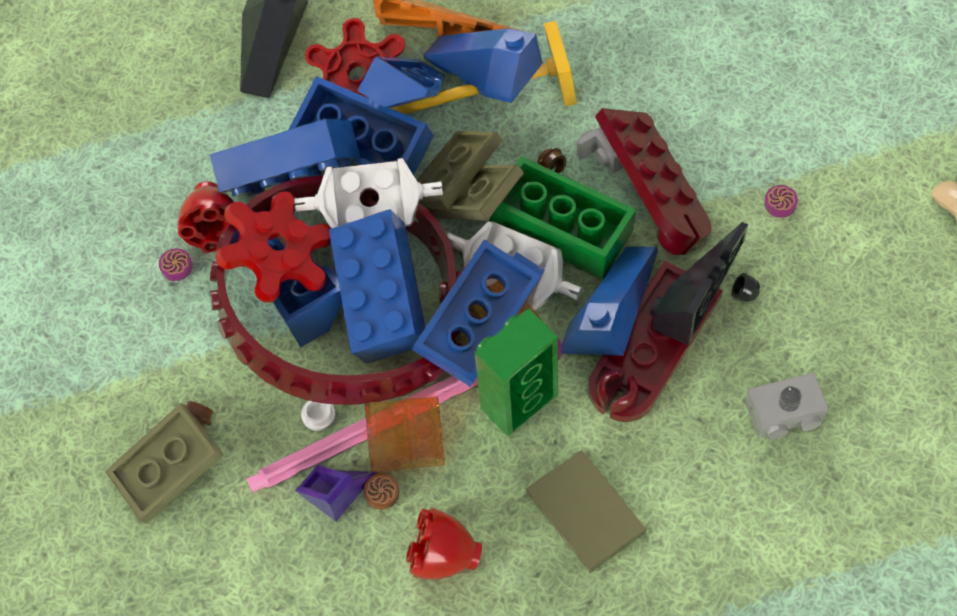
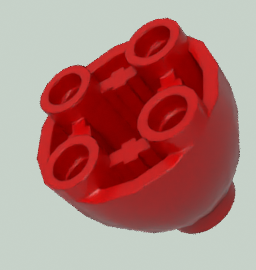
(202, 216)
(441, 547)

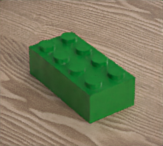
(567, 216)
(517, 371)

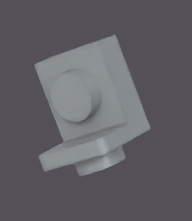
(597, 142)

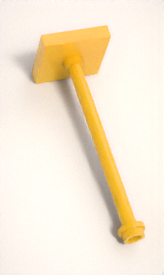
(556, 66)

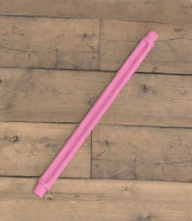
(341, 440)

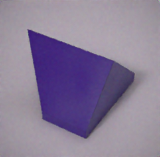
(333, 489)

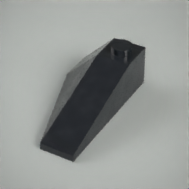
(265, 42)
(692, 293)

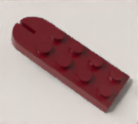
(657, 179)
(647, 360)

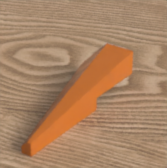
(424, 14)

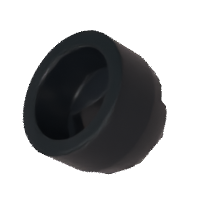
(749, 286)

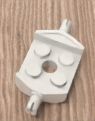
(342, 187)
(540, 253)

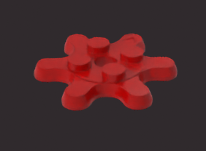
(352, 53)
(270, 265)

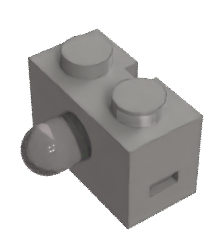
(786, 405)

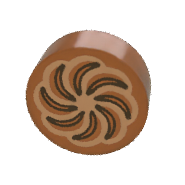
(381, 491)

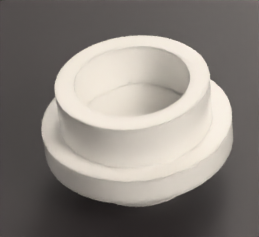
(318, 415)

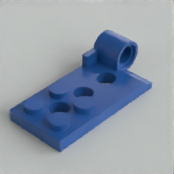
(518, 280)

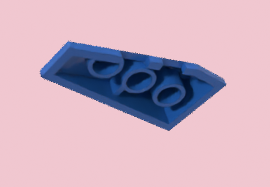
(491, 60)
(399, 82)
(306, 311)
(610, 311)

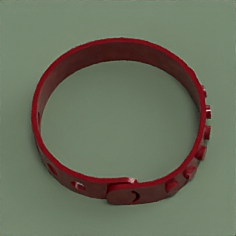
(321, 386)

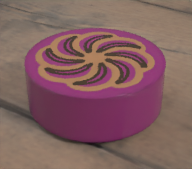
(780, 201)
(175, 264)

